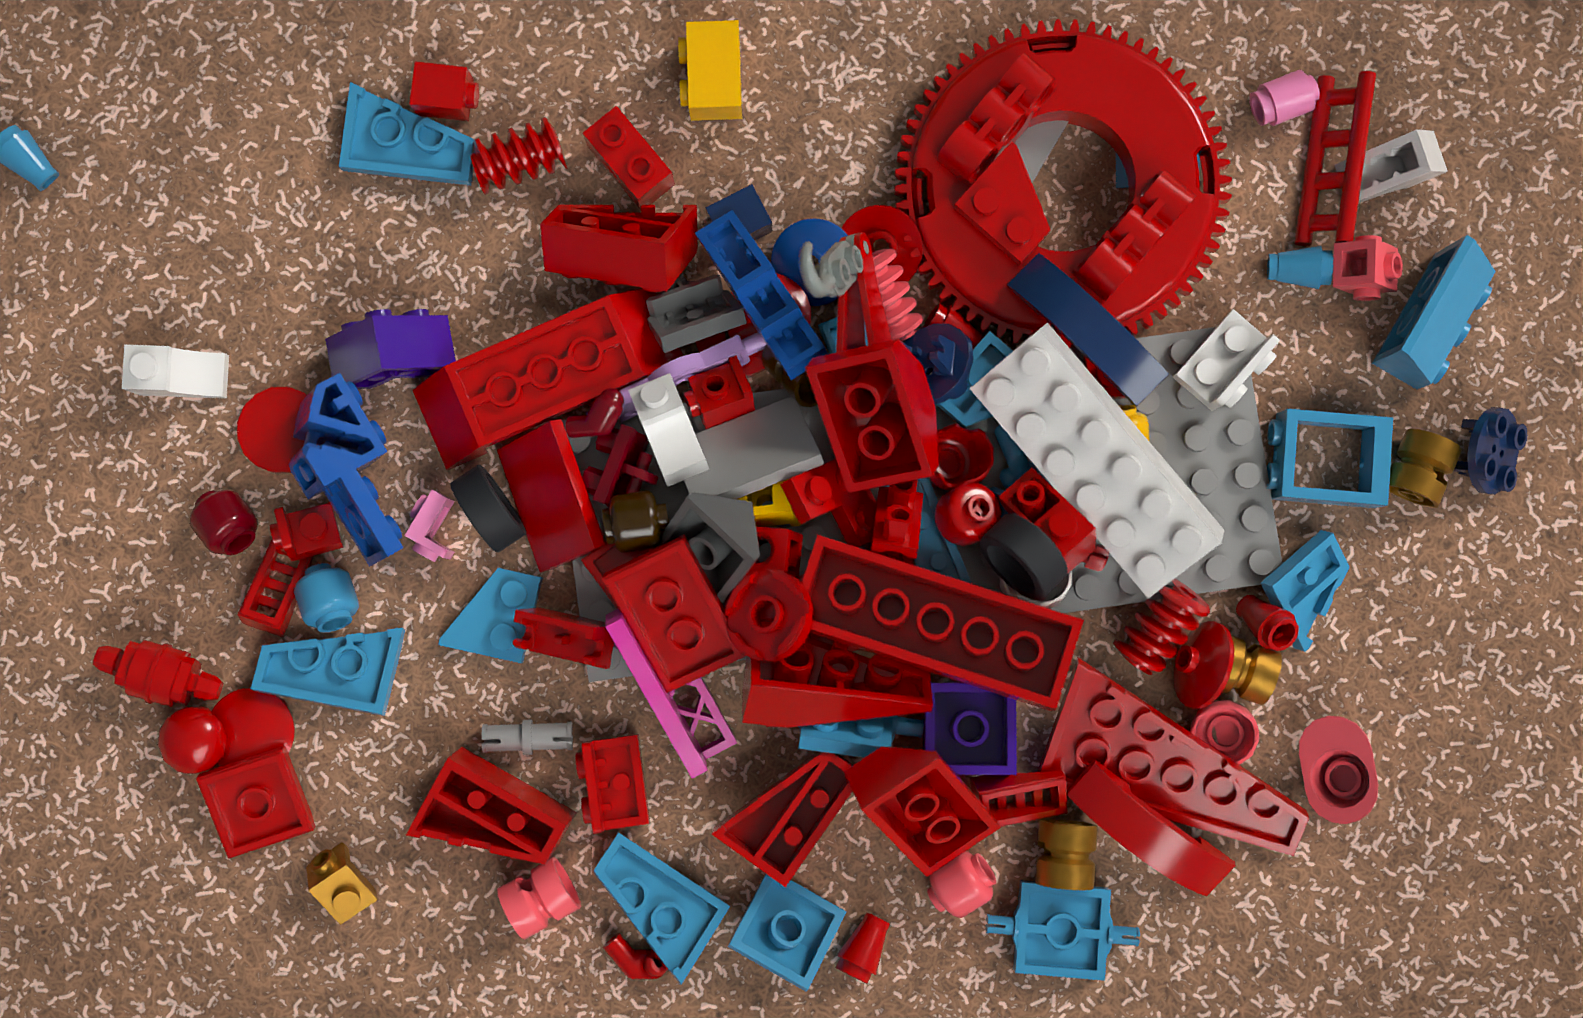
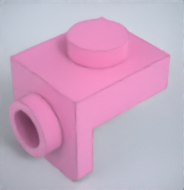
(428, 516)

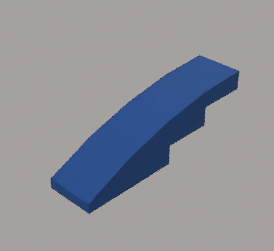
(761, 293)

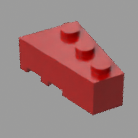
(789, 816)

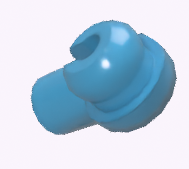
(1014, 456)

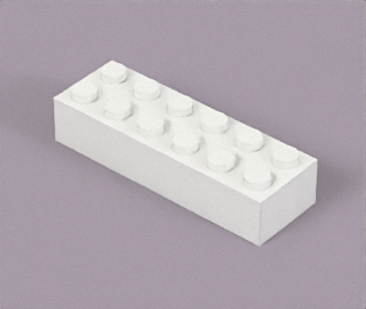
(1098, 460)

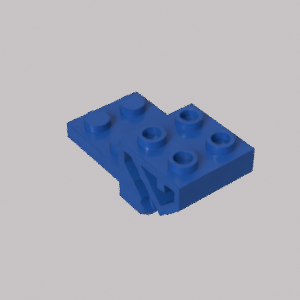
(348, 445)

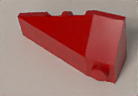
(830, 686)

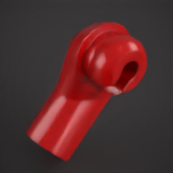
(634, 962)

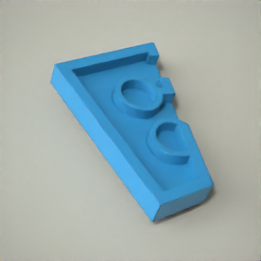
(401, 144)
(661, 903)

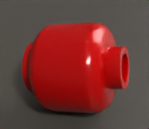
(967, 513)

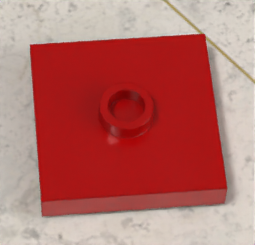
(256, 802)

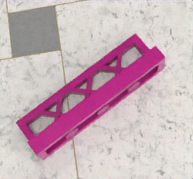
(664, 706)

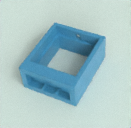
(1374, 458)

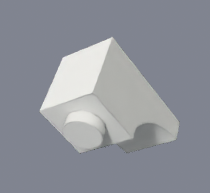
(1400, 164)
(174, 372)
(668, 429)

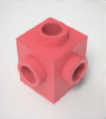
(1366, 267)

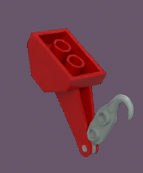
(872, 394)

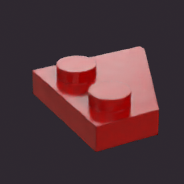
(1006, 206)

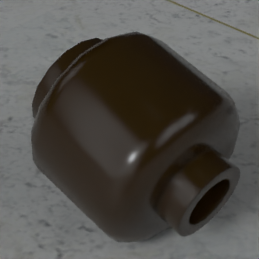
(634, 521)

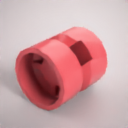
(536, 899)

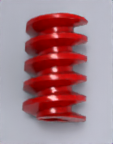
(517, 155)
(1162, 628)

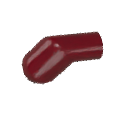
(600, 417)

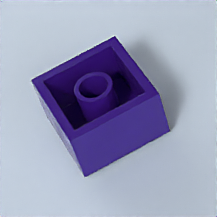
(972, 729)

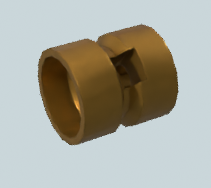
(1422, 467)
(1254, 672)
(1066, 854)

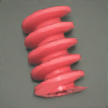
(897, 309)

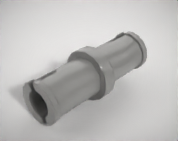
(527, 737)

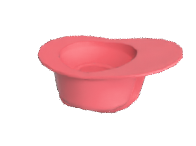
(1338, 769)

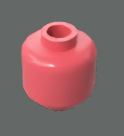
(962, 885)

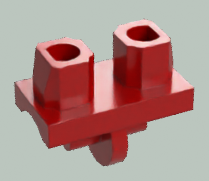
(898, 520)

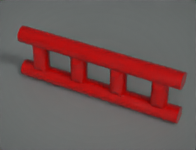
(1347, 180)

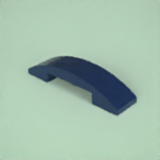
(1089, 328)

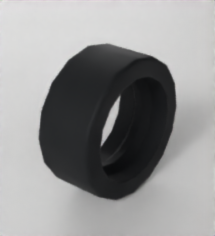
(488, 508)
(1023, 557)

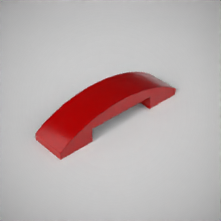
(1148, 833)

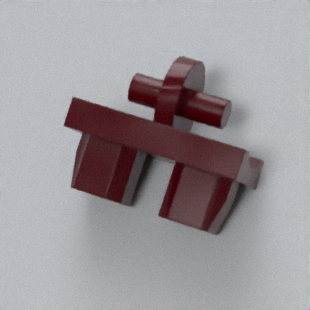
(625, 466)

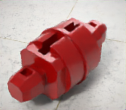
(158, 673)

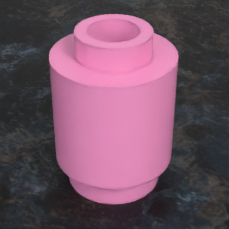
(1284, 98)

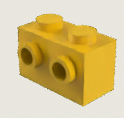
(712, 70)

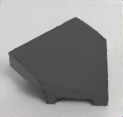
(692, 312)

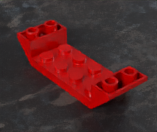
(539, 375)

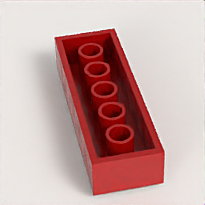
(940, 623)

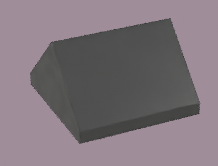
(720, 535)

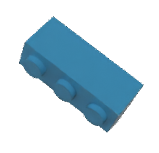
(1437, 314)

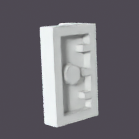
(1225, 361)

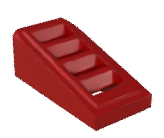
(255, 597)
(1000, 786)

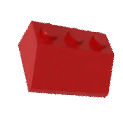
(920, 805)

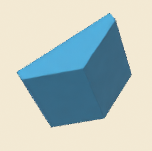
(787, 930)

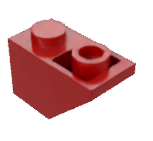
(1048, 510)

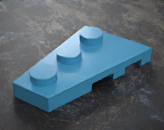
(337, 672)

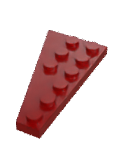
(1166, 765)

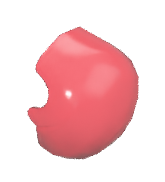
(1234, 728)

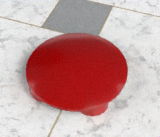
(253, 724)

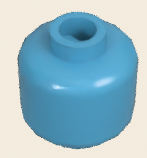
(326, 598)

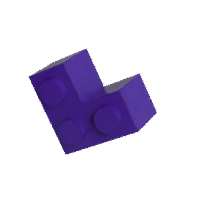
(390, 347)

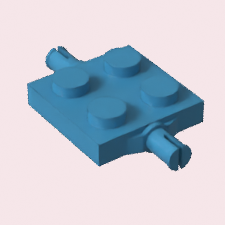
(858, 736)
(1062, 931)

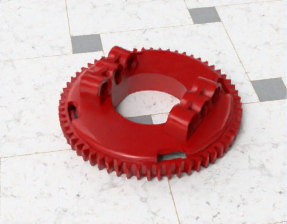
(1094, 86)

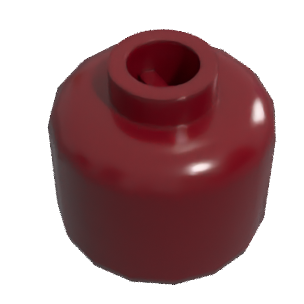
(223, 522)

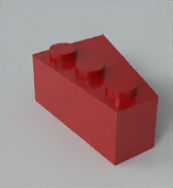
(619, 247)
(491, 811)

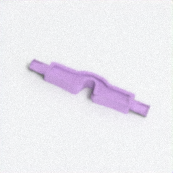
(696, 363)

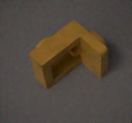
(339, 884)

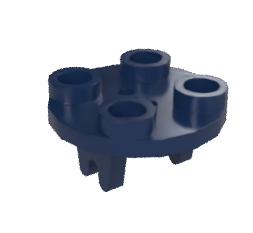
(948, 355)
(1493, 450)

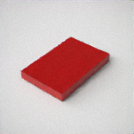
(551, 496)
(673, 613)

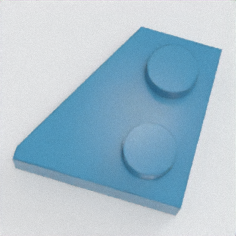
(1308, 582)
(488, 619)

